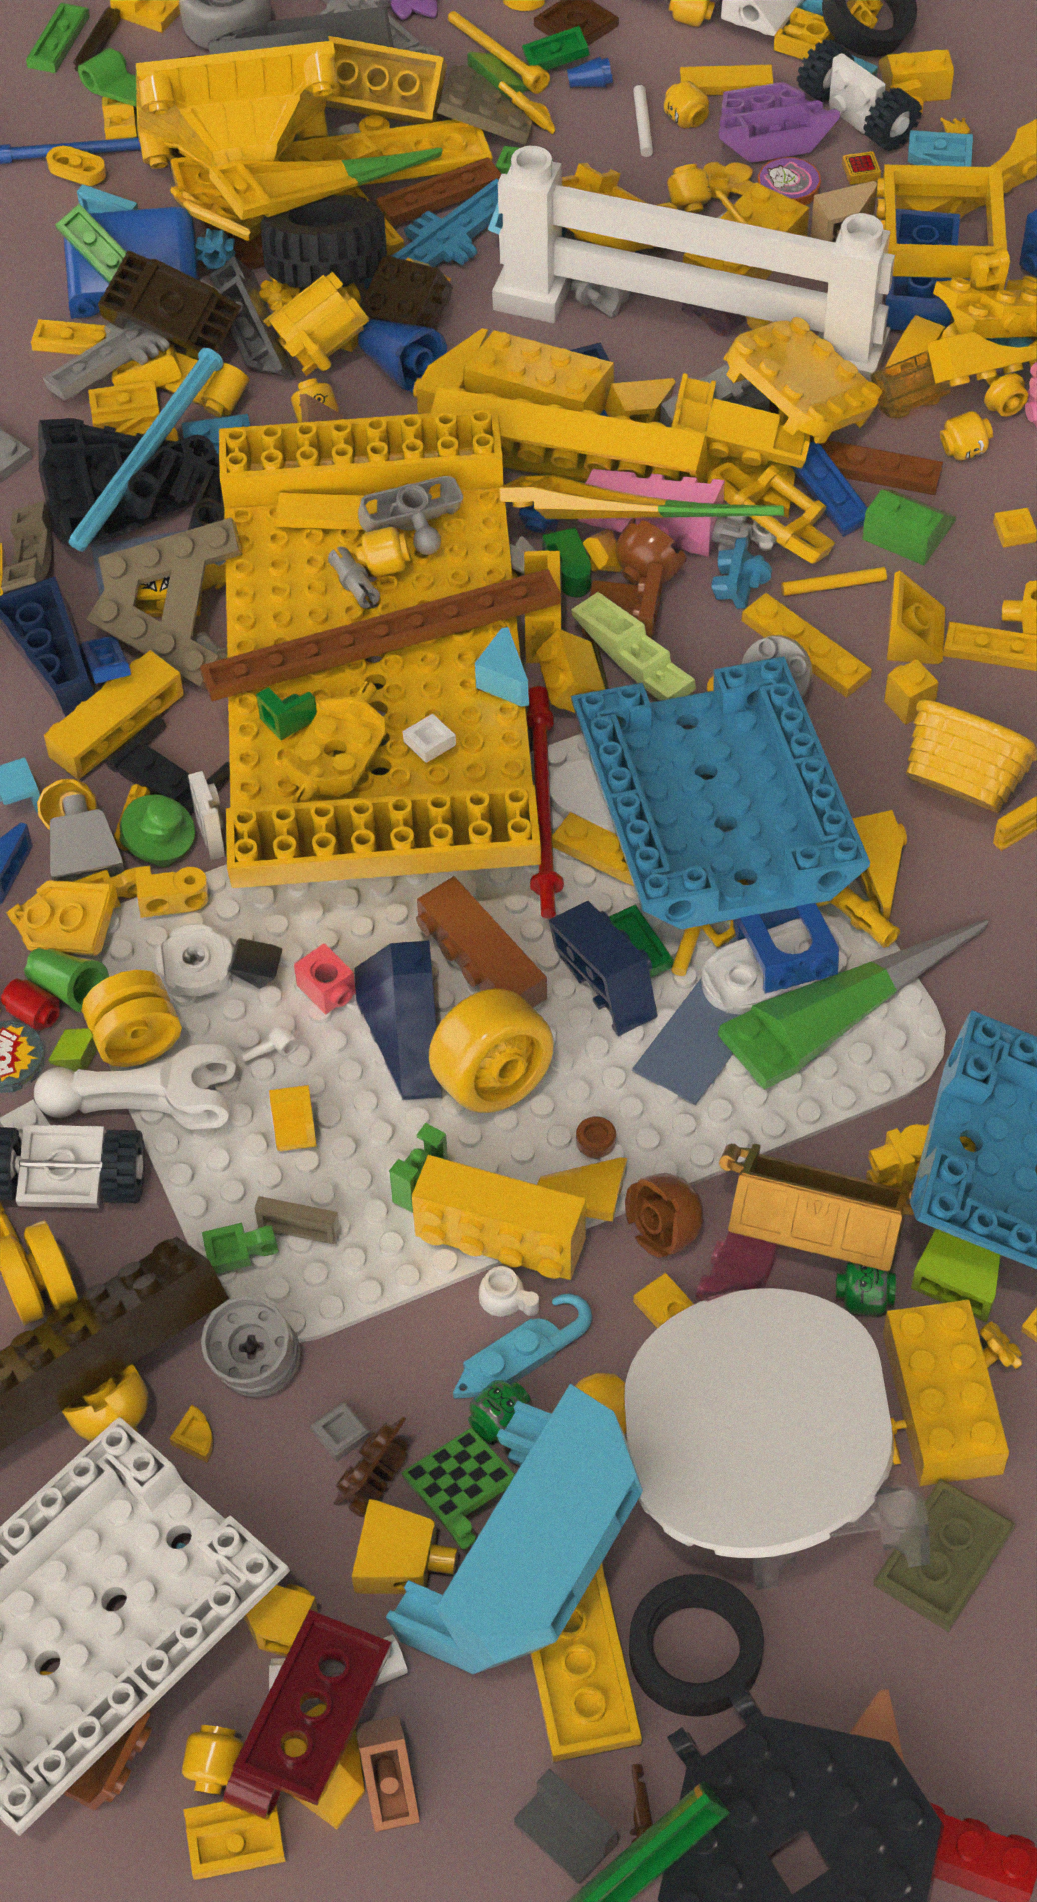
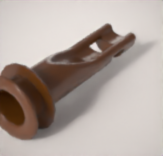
(642, 1814)

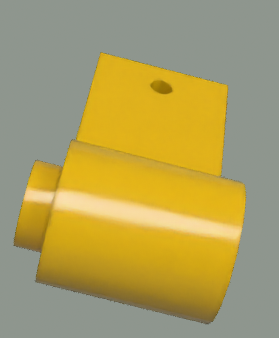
(220, 391)

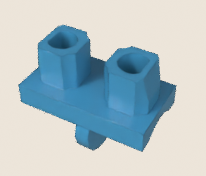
(743, 571)

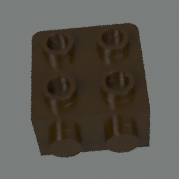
(407, 293)

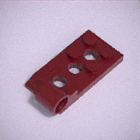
(262, 1766)

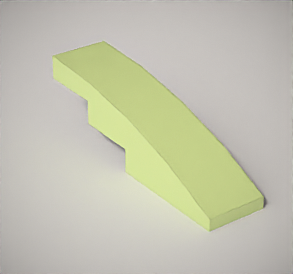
(629, 646)

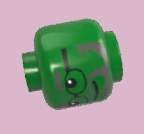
(865, 1289)
(494, 1408)

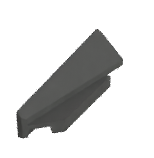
(255, 340)

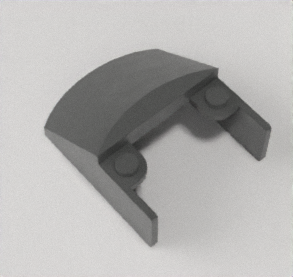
(358, 25)

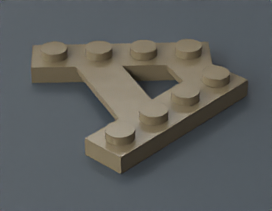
(184, 560)

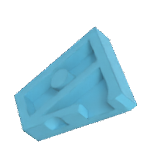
(940, 148)

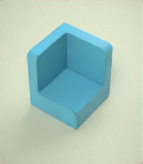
(17, 783)

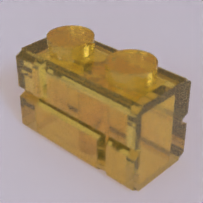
(908, 386)

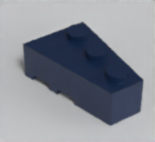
(608, 962)

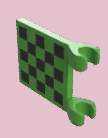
(458, 1481)

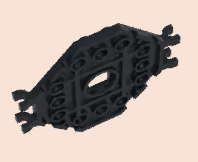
(797, 1779)

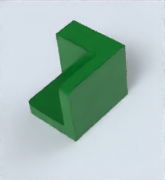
(286, 715)

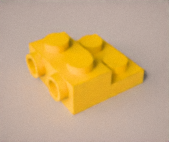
(148, 13)

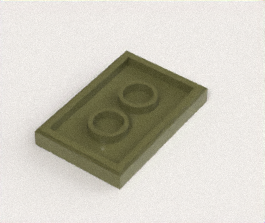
(962, 1549)

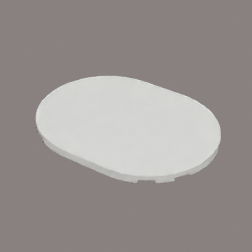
(758, 1422)

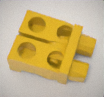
(901, 1156)

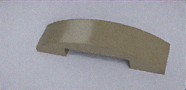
(32, 547)

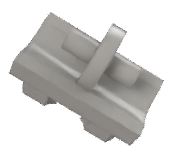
(603, 297)

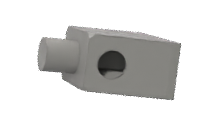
(82, 843)

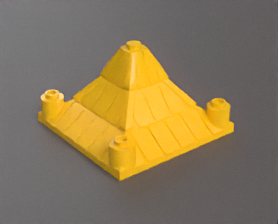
(233, 103)

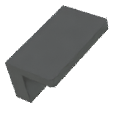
(566, 1828)

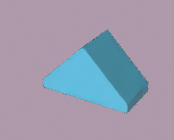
(501, 670)

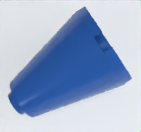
(401, 349)

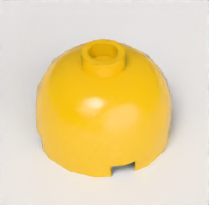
(118, 1397)

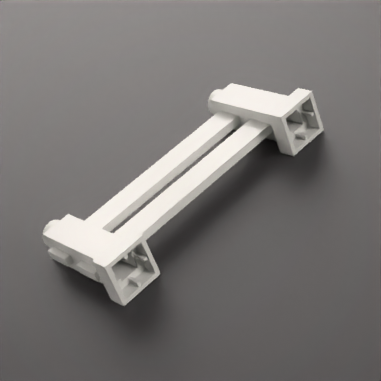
(544, 264)

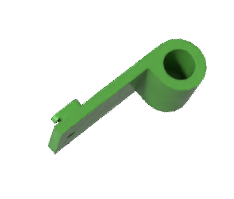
(108, 77)

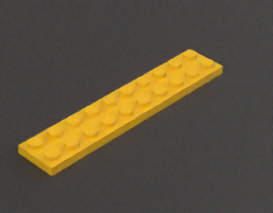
(460, 145)

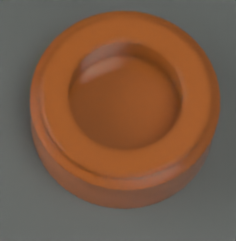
(596, 1137)

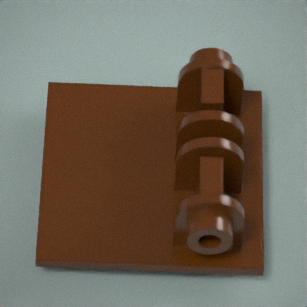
(381, 1461)

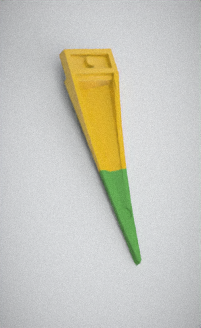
(279, 186)
(568, 499)

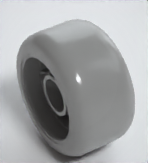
(211, 18)

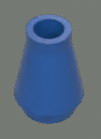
(591, 74)

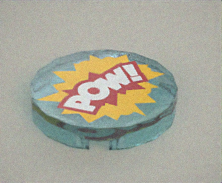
(20, 1055)

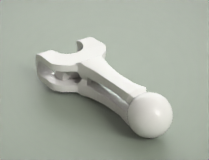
(167, 1087)

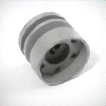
(234, 1332)

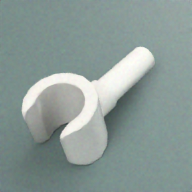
(279, 1038)

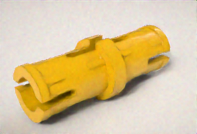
(866, 917)

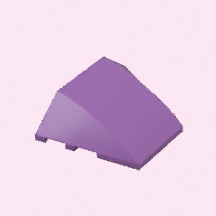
(773, 122)

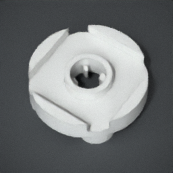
(197, 979)

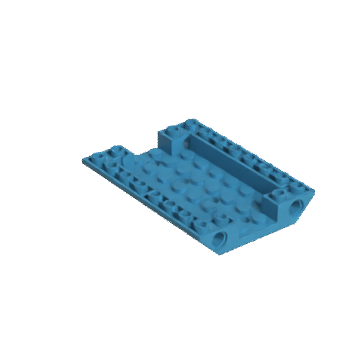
(766, 785)
(992, 1100)

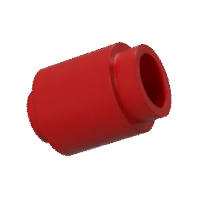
(30, 1004)

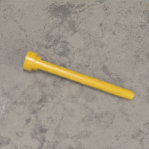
(533, 77)

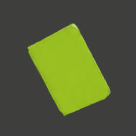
(74, 1049)

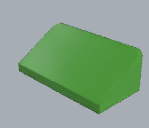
(494, 71)

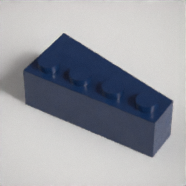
(46, 638)

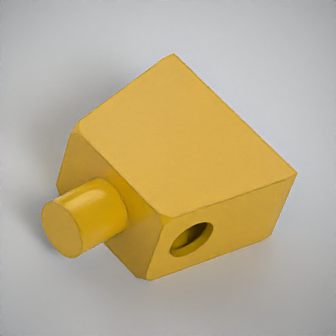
(398, 1549)

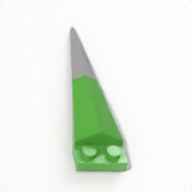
(795, 1027)

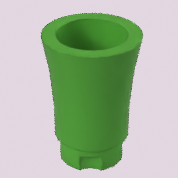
(64, 975)

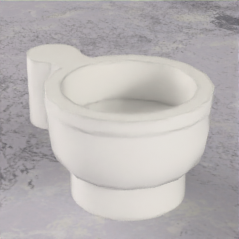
(503, 1294)

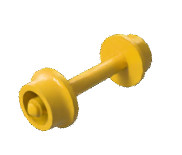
(1005, 392)

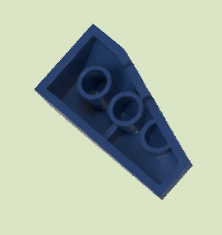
(399, 1008)

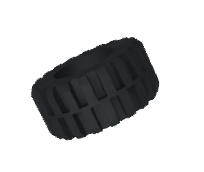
(322, 238)

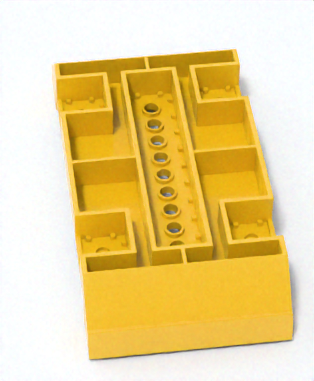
(443, 815)

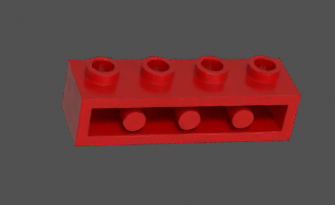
(985, 1860)

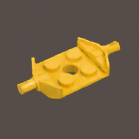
(341, 725)

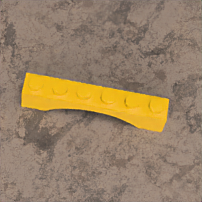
(1017, 167)
(970, 354)

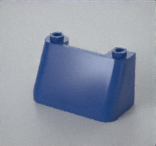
(152, 233)

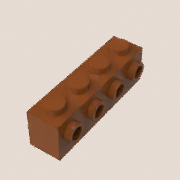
(478, 943)

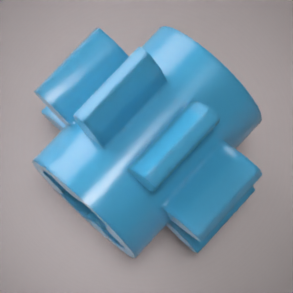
(215, 248)

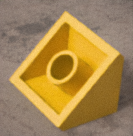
(914, 623)

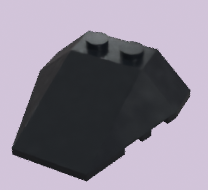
(78, 466)

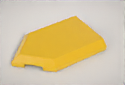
(217, 212)
(66, 917)

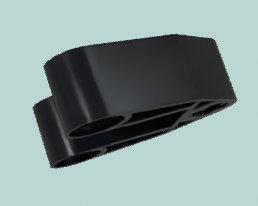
(193, 462)

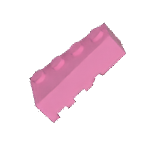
(688, 533)

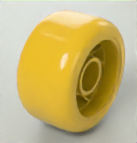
(491, 1050)

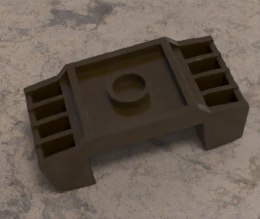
(168, 304)

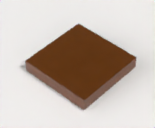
(567, 14)

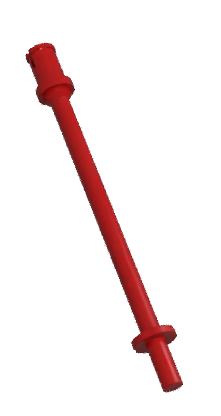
(539, 721)

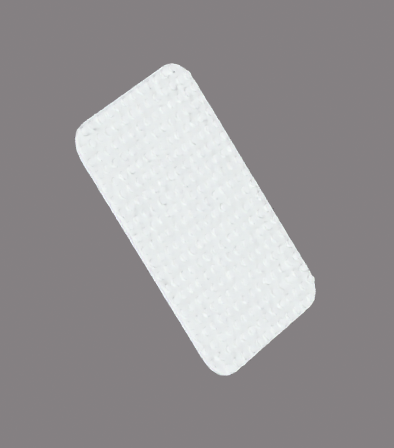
(366, 1125)

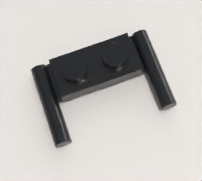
(152, 770)

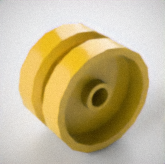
(131, 1018)
(38, 1271)

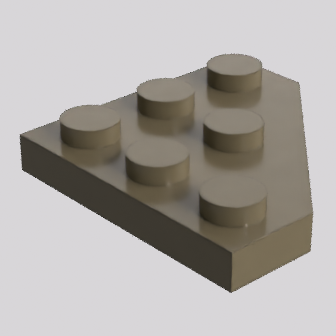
(478, 103)

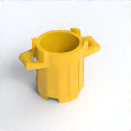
(317, 322)

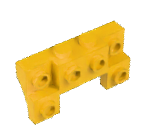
(993, 312)
(737, 429)

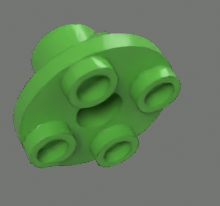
(157, 829)

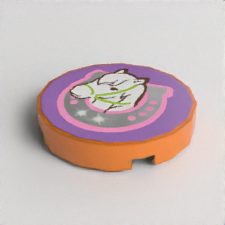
(791, 178)

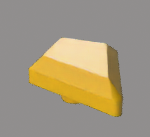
(602, 551)

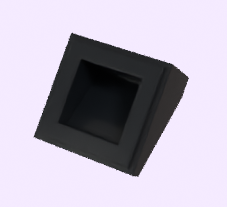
(255, 962)

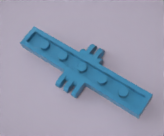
(449, 237)

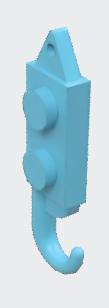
(522, 1349)

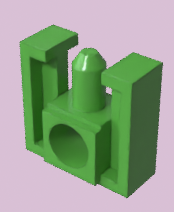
(406, 1173)

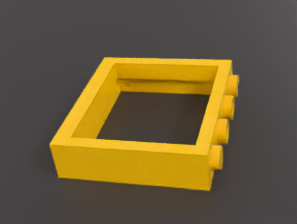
(955, 181)

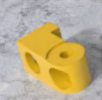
(170, 891)

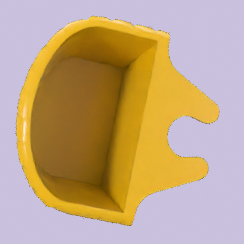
(967, 755)

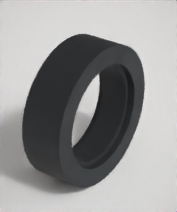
(864, 39)
(695, 1592)

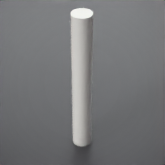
(643, 121)

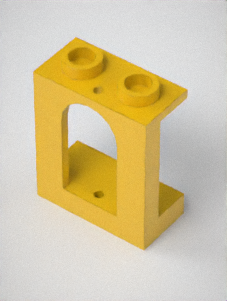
(544, 622)

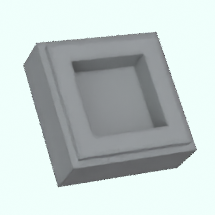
(340, 1431)

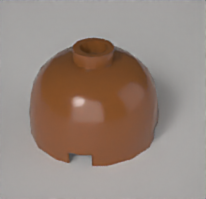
(645, 545)
(664, 1212)

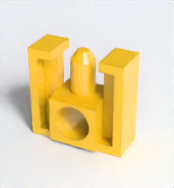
(801, 34)

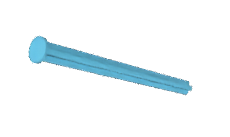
(153, 438)

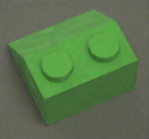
(905, 525)

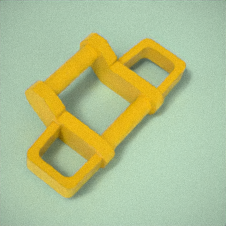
(788, 535)

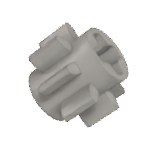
(729, 529)

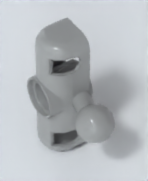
(410, 508)

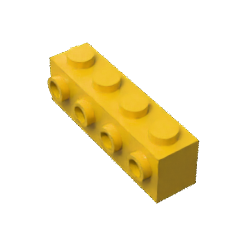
(113, 715)

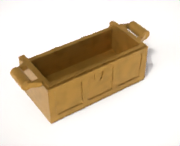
(816, 1208)

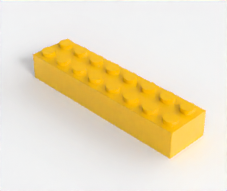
(575, 442)

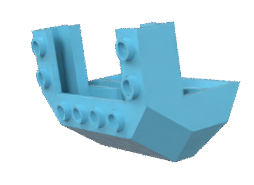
(537, 1544)

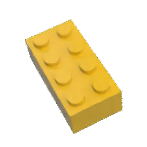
(387, 81)
(762, 209)
(538, 373)
(499, 1217)
(945, 1393)

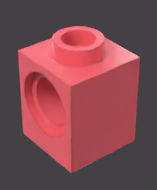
(320, 966)

